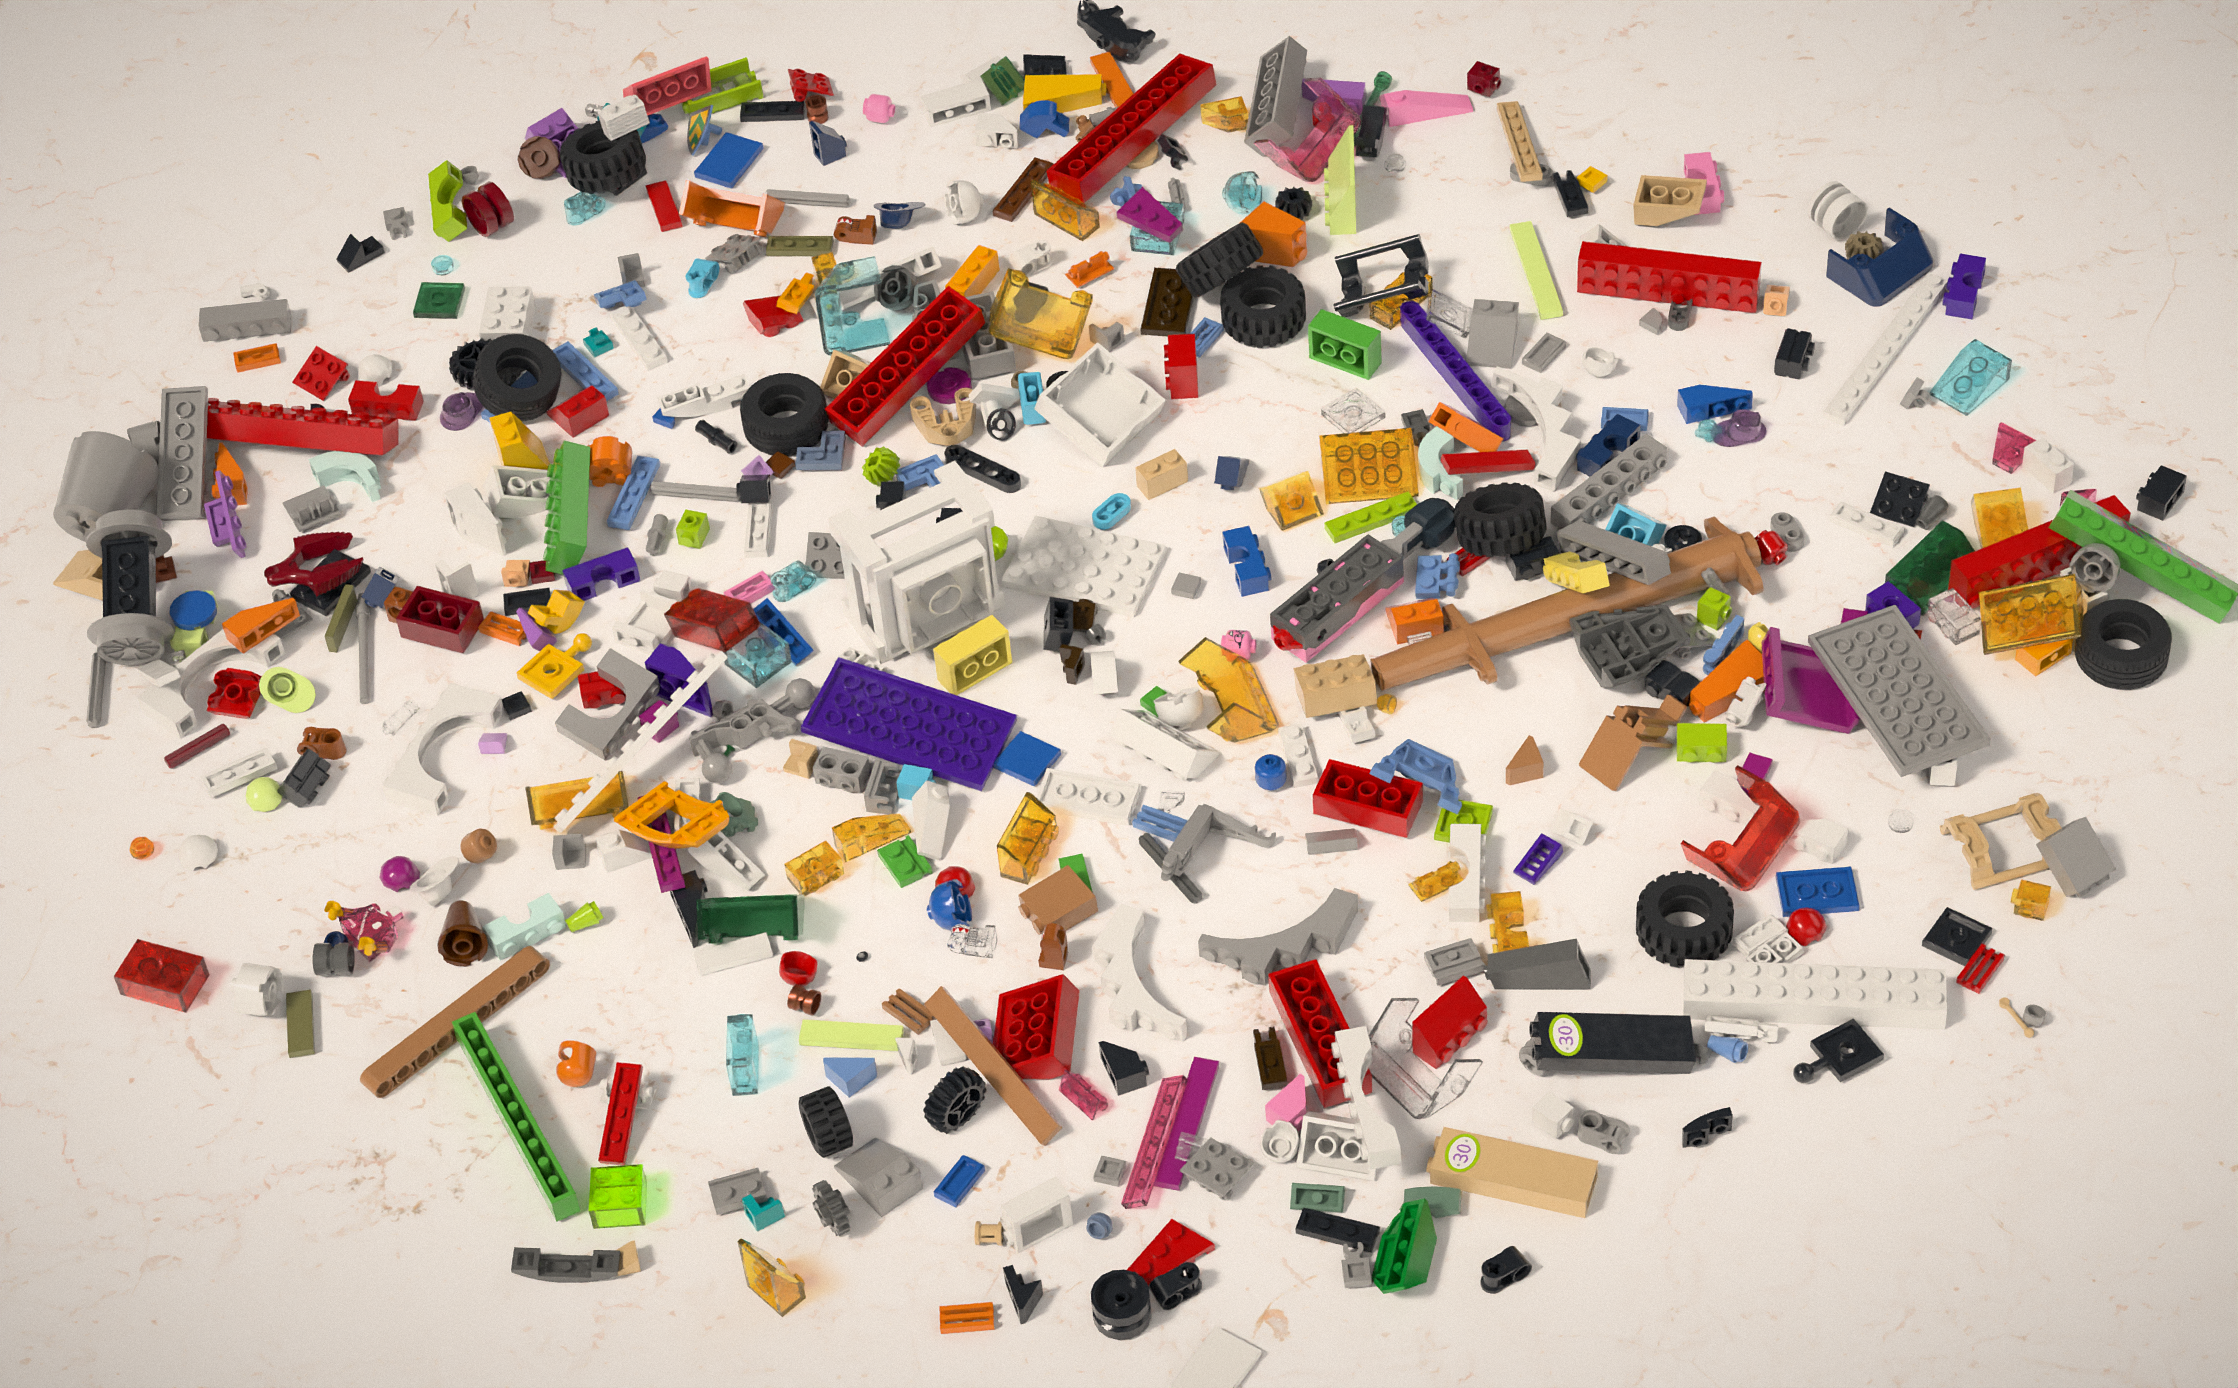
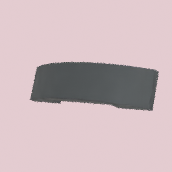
(565, 1268)

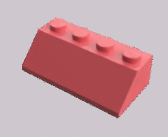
(672, 86)

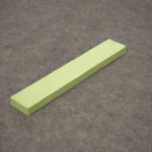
(1536, 270)

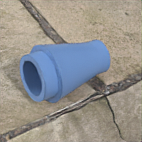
(1729, 1047)

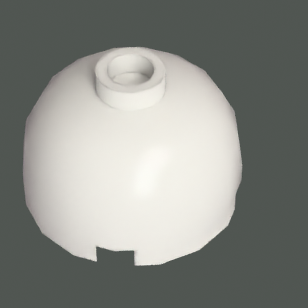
(962, 201)
(1180, 708)

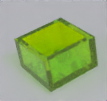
(617, 1196)

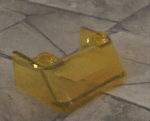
(1237, 690)
(549, 800)

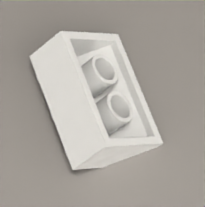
(1332, 1147)

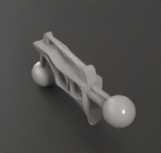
(746, 727)

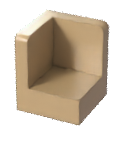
(801, 759)

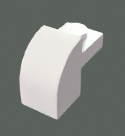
(1104, 672)

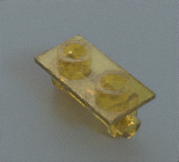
(1436, 882)

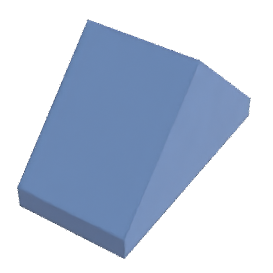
(850, 1073)

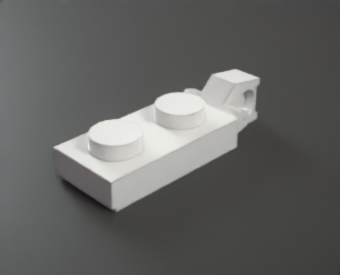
(1741, 1027)

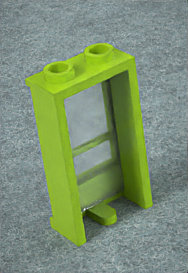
(730, 87)

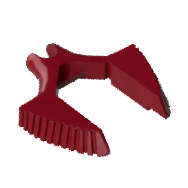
(323, 577)

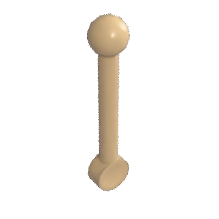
(2004, 1003)

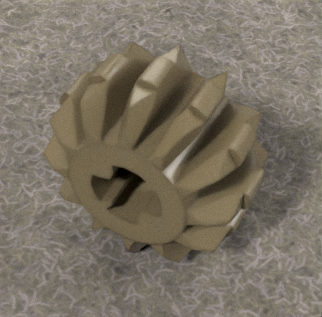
(1863, 244)

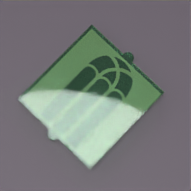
(1003, 80)

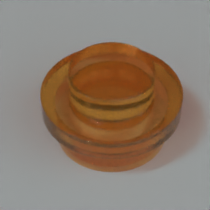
(141, 848)

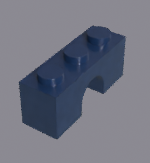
(1616, 435)

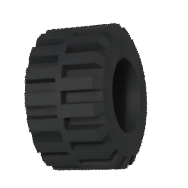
(825, 1121)

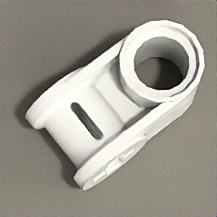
(1032, 260)

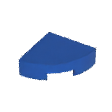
(665, 421)

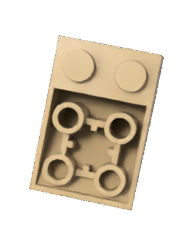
(82, 575)

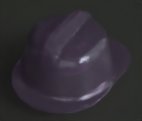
(459, 410)
(1740, 429)

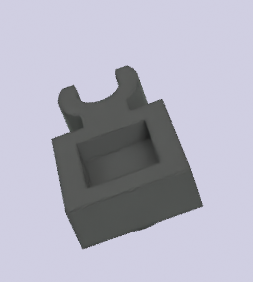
(1417, 422)

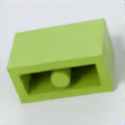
(1701, 742)

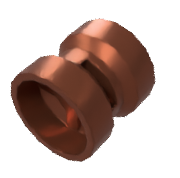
(816, 108)
(803, 999)

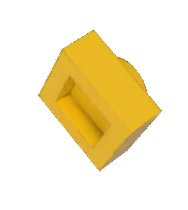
(1592, 179)

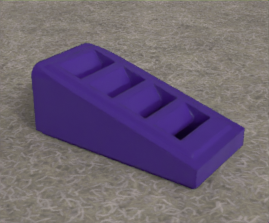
(1541, 842)

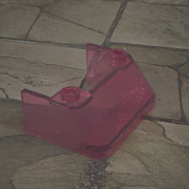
(1313, 153)

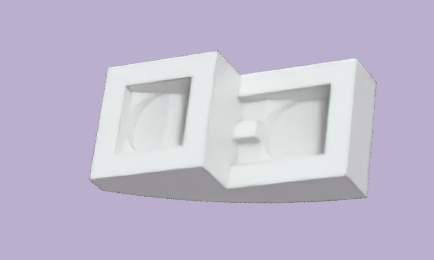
(1357, 724)

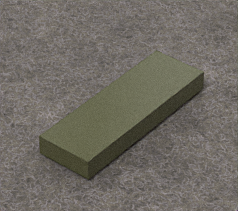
(799, 245)
(341, 618)
(300, 1023)

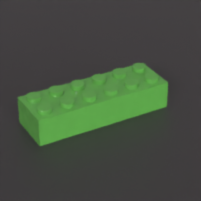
(567, 507)

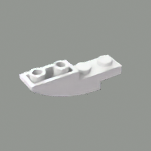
(700, 401)

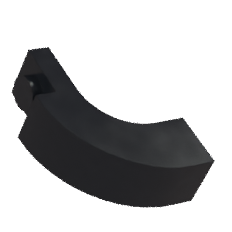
(1371, 131)

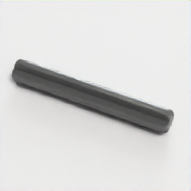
(1183, 882)

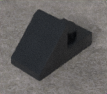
(358, 253)
(1023, 1296)

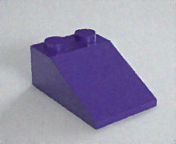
(672, 673)

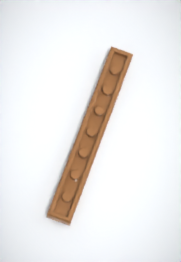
(993, 1066)

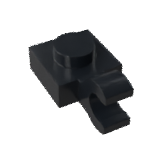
(1172, 149)

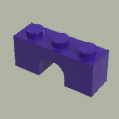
(1964, 286)
(615, 566)

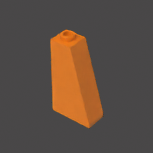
(1720, 687)

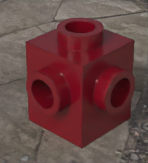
(1483, 79)

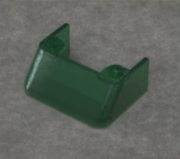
(750, 916)

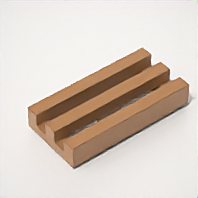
(914, 1004)

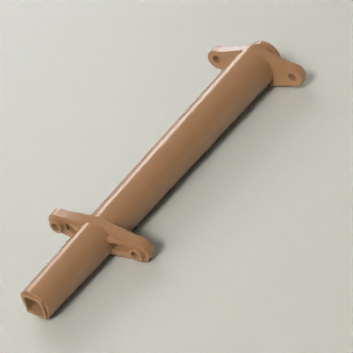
(1726, 552)

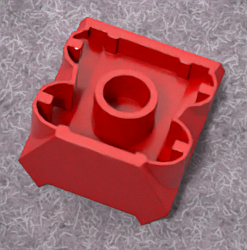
(768, 317)
(235, 693)

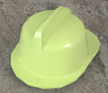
(287, 689)

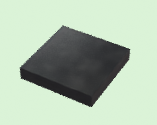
(1956, 936)

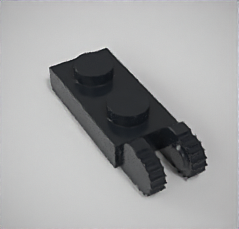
(1570, 194)

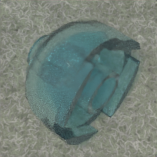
(1242, 192)

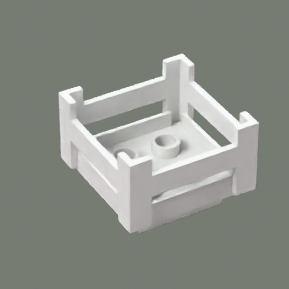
(927, 581)

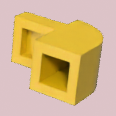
(560, 611)

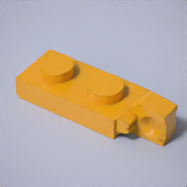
(796, 294)

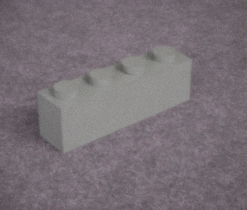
(245, 320)

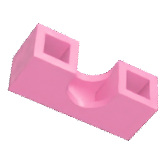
(1703, 167)

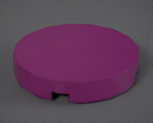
(944, 384)

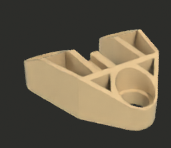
(949, 431)

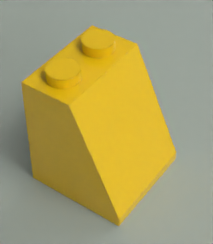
(517, 443)

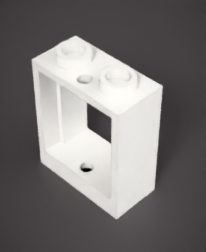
(1030, 1204)

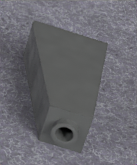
(1540, 967)

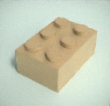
(1335, 685)

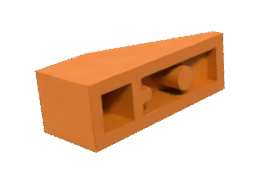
(258, 623)

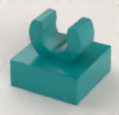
(597, 342)

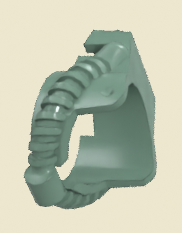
(742, 811)

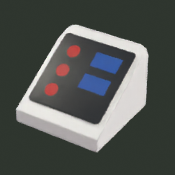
(907, 1053)

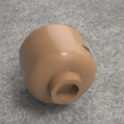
(478, 845)

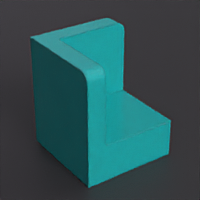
(764, 1213)

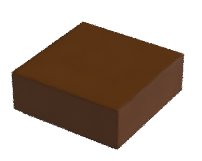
(780, 464)

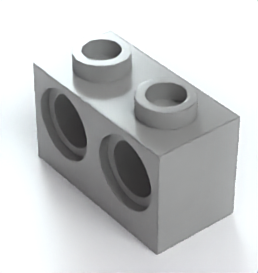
(841, 770)

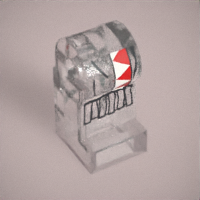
(973, 941)

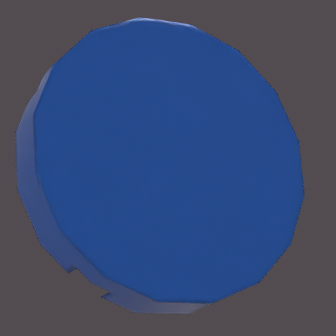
(193, 610)

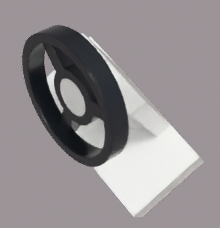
(992, 400)

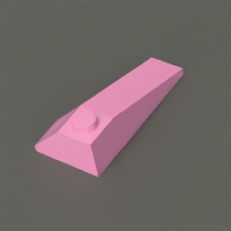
(1418, 106)

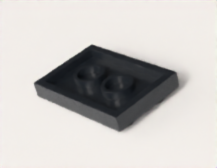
(328, 601)

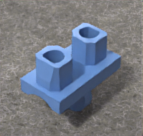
(1122, 195)

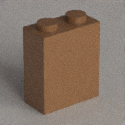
(1058, 900)

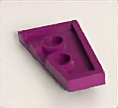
(1150, 216)

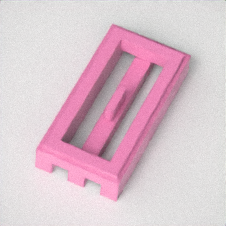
(751, 592)

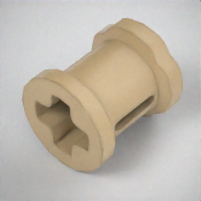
(988, 1233)

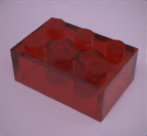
(161, 975)

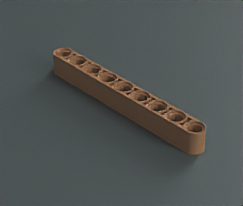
(438, 1032)

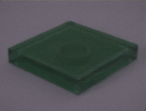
(439, 300)

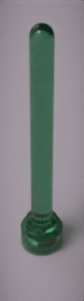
(1381, 82)

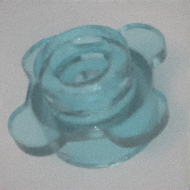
(1708, 430)

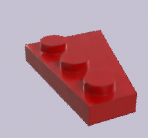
(1169, 1249)

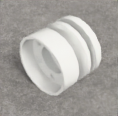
(1837, 210)

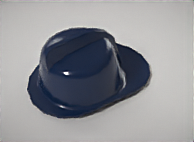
(896, 214)

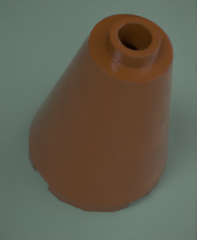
(462, 936)

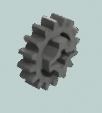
(831, 1208)

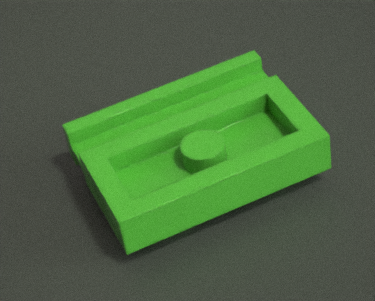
(904, 862)

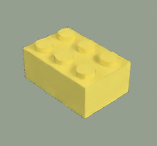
(972, 655)

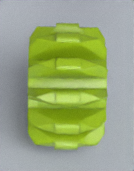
(881, 466)

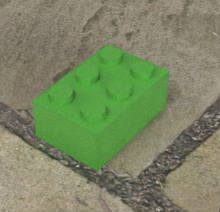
(1344, 344)

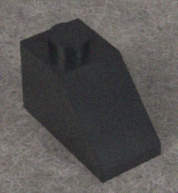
(1123, 1067)

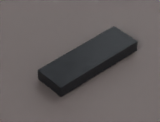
(772, 111)
(1337, 1229)

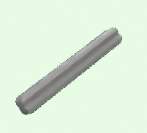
(810, 198)
(694, 491)
(95, 691)

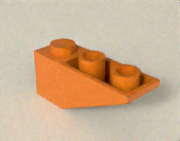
(1465, 428)
(230, 468)

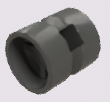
(337, 959)

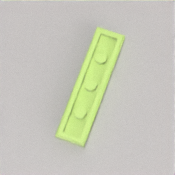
(850, 1035)

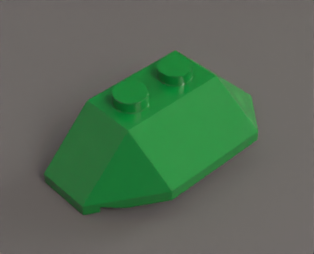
(1406, 1249)

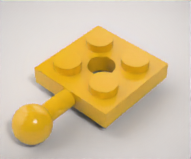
(553, 659)

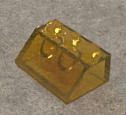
(1064, 210)
(1026, 840)

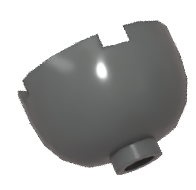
(896, 289)

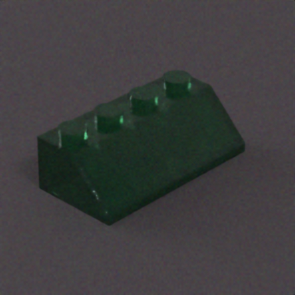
(1927, 567)

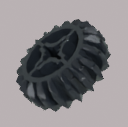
(464, 361)
(954, 1099)

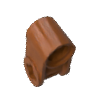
(324, 742)

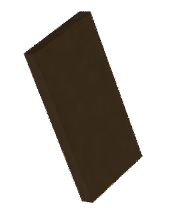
(1166, 305)

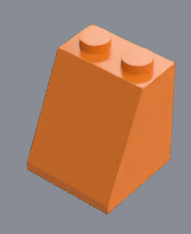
(1278, 234)

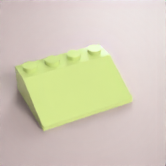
(1341, 187)

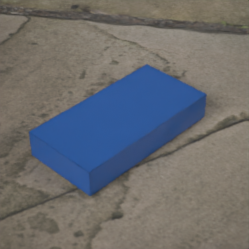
(959, 1181)

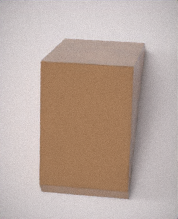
(1525, 764)

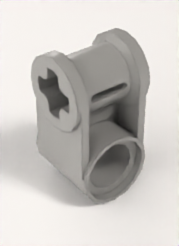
(1602, 1131)

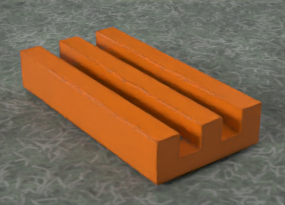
(256, 357)
(502, 631)
(966, 1314)

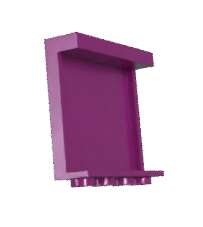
(1802, 687)

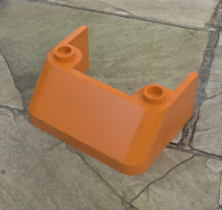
(730, 209)

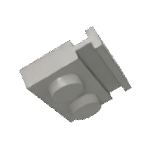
(1454, 961)
(729, 1190)

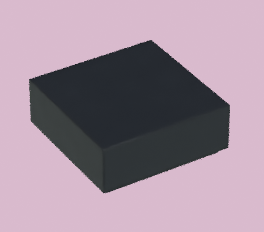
(516, 705)

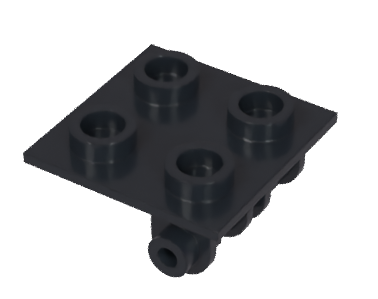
(1900, 499)

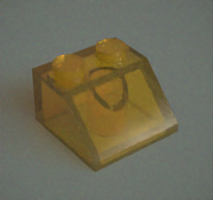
(1291, 500)

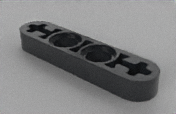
(985, 465)

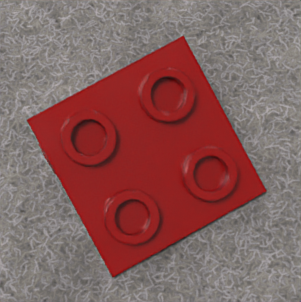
(802, 82)
(321, 373)

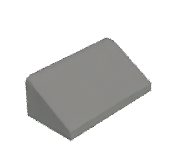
(1331, 841)

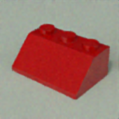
(1448, 1023)

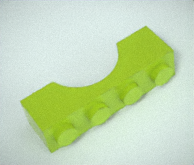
(443, 186)

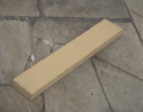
(1519, 141)

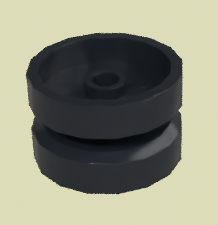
(1121, 1304)

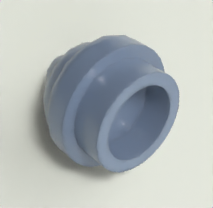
(1099, 1225)

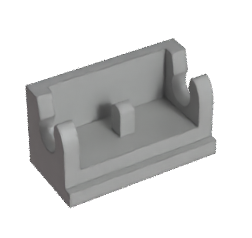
(882, 788)

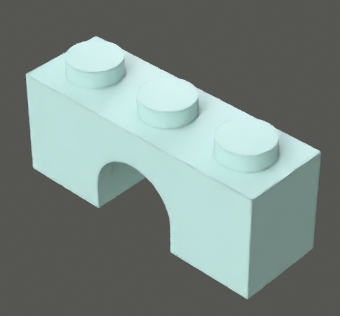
(509, 938)

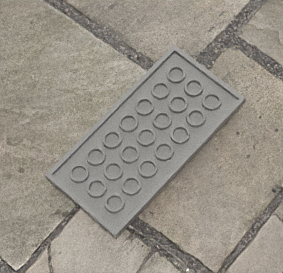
(1898, 691)

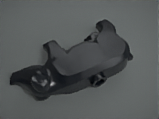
(1111, 32)

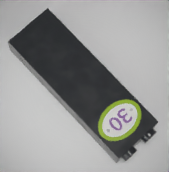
(1613, 1042)

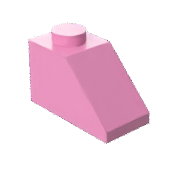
(1288, 1104)

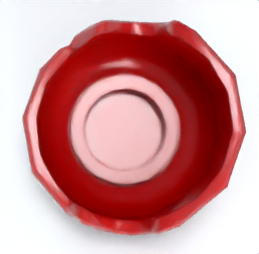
(961, 875)
(1806, 925)
(797, 968)

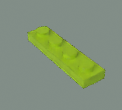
(1369, 517)

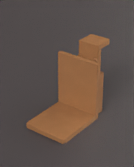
(1624, 735)

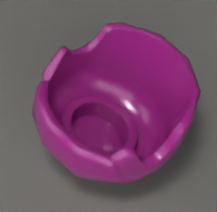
(398, 873)

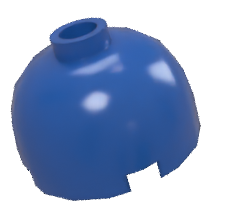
(948, 905)

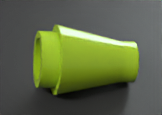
(584, 917)

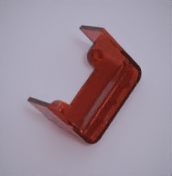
(1757, 844)

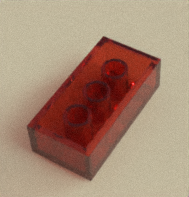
(712, 619)

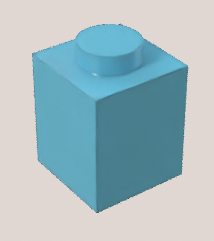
(911, 780)

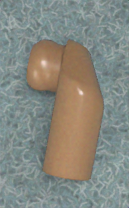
(1085, 127)

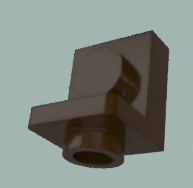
(1084, 615)
(1073, 662)

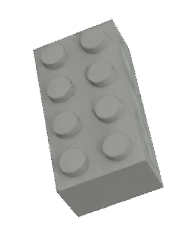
(983, 351)

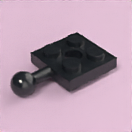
(1841, 1065)

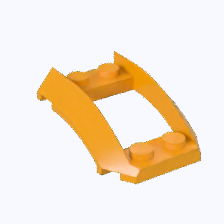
(705, 818)

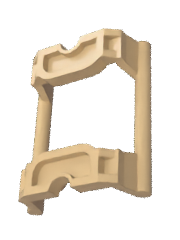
(1976, 847)

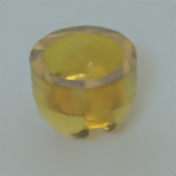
(1387, 703)

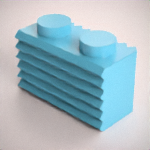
(1029, 389)

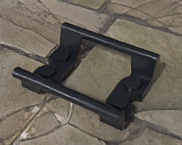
(1353, 287)

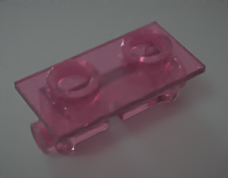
(1079, 1093)

